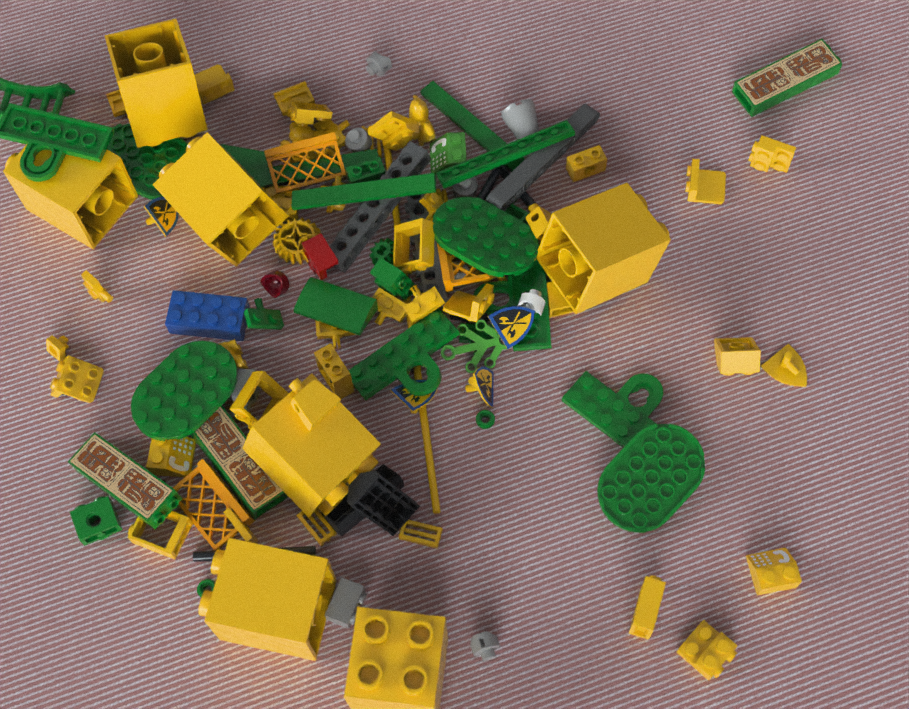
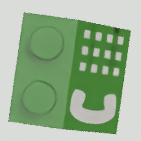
(447, 151)

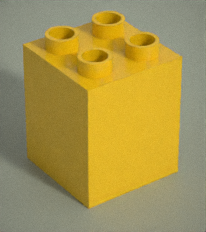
(156, 82)
(80, 198)
(219, 199)
(602, 247)
(314, 462)
(269, 598)
(396, 660)

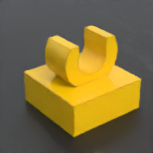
(57, 347)

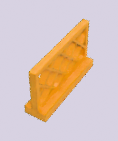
(300, 147)
(448, 273)
(224, 493)

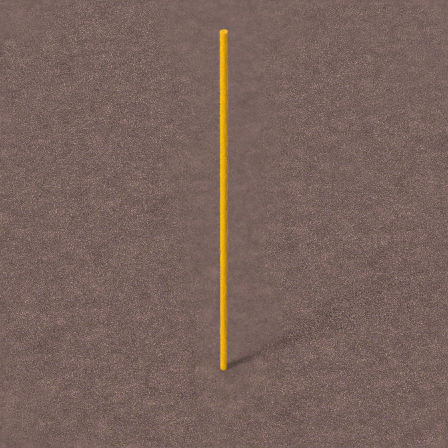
(418, 376)

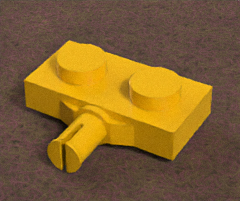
(328, 126)
(431, 202)
(95, 288)
(423, 303)
(388, 307)
(327, 331)

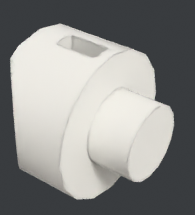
(532, 301)

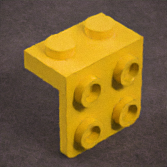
(213, 83)
(705, 185)
(468, 305)
(76, 379)

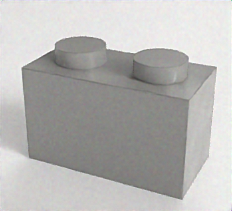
(344, 603)

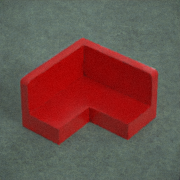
(319, 255)

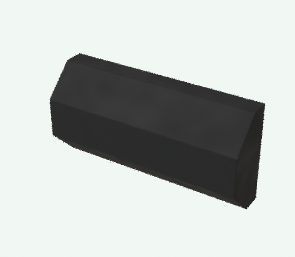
(381, 501)
(345, 517)

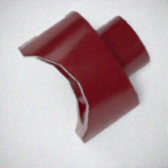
(275, 283)

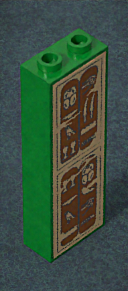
(786, 77)
(223, 445)
(125, 480)

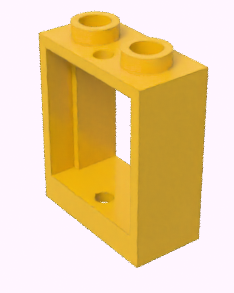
(402, 245)
(334, 370)
(268, 385)
(176, 541)
(647, 607)

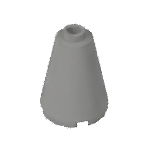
(521, 118)

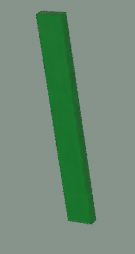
(465, 120)
(505, 154)
(264, 178)
(364, 191)

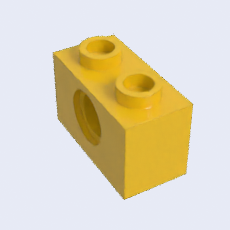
(586, 163)

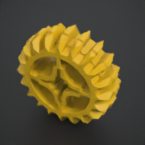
(287, 236)

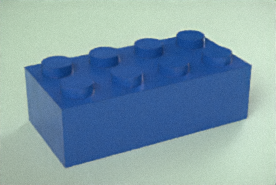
(207, 315)

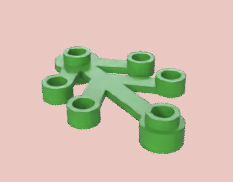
(480, 345)

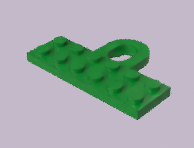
(55, 133)
(534, 278)
(402, 354)
(611, 410)

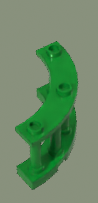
(56, 91)

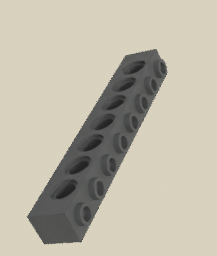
(414, 207)
(376, 215)

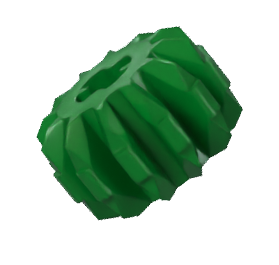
(383, 250)

